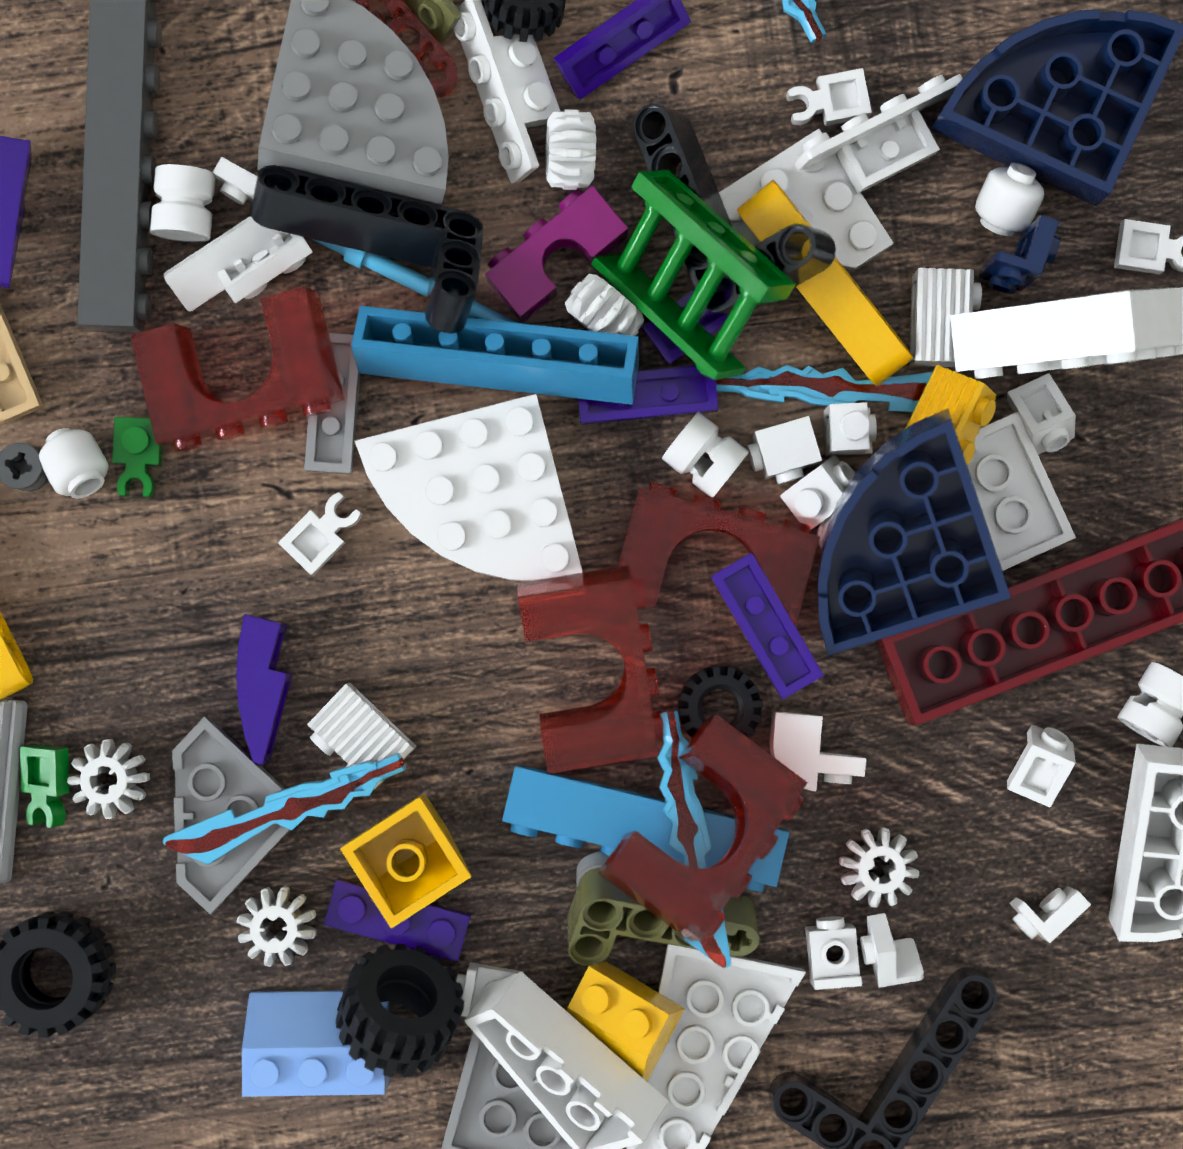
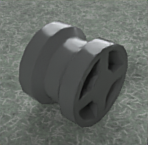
(30, 470)

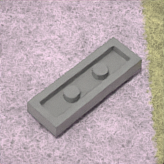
(333, 434)

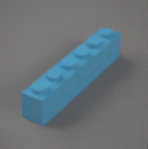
(498, 355)
(604, 814)

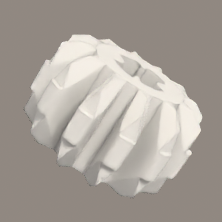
(570, 149)
(603, 308)
(98, 763)
(893, 873)
(281, 942)

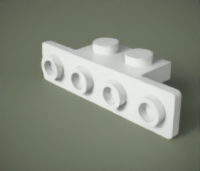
(510, 86)
(885, 143)
(236, 262)

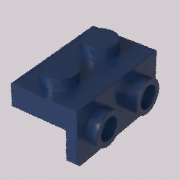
(1035, 249)

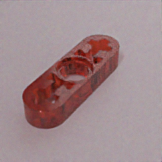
(437, 57)

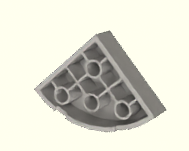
(353, 104)

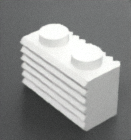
(933, 300)
(357, 730)

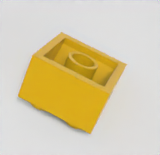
(407, 860)
(625, 1015)

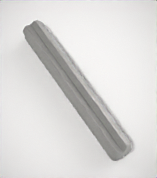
(12, 736)

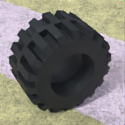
(89, 966)
(388, 1039)

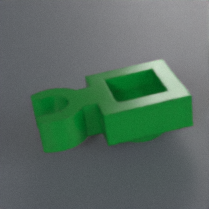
(137, 449)
(45, 777)

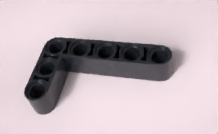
(679, 145)
(380, 225)
(897, 1084)

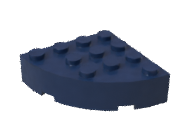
(1065, 96)
(906, 542)

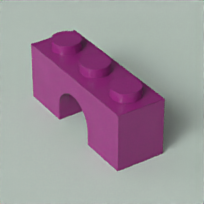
(583, 225)

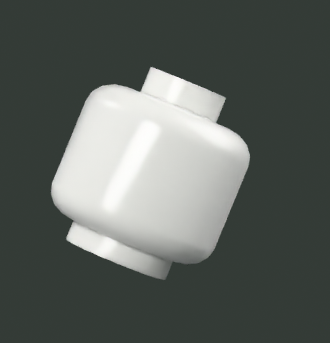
(1009, 199)
(73, 463)

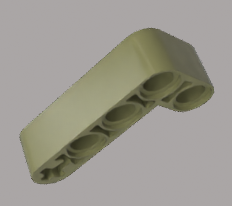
(604, 911)

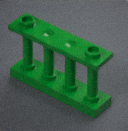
(726, 254)

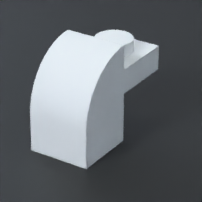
(796, 744)

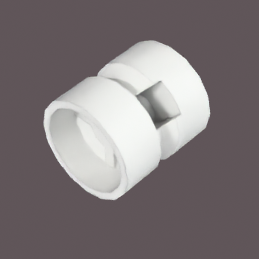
(183, 195)
(688, 450)
(1158, 708)

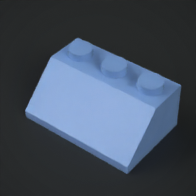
(297, 1049)

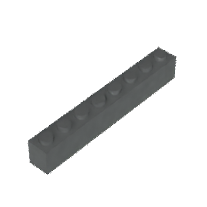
(118, 165)

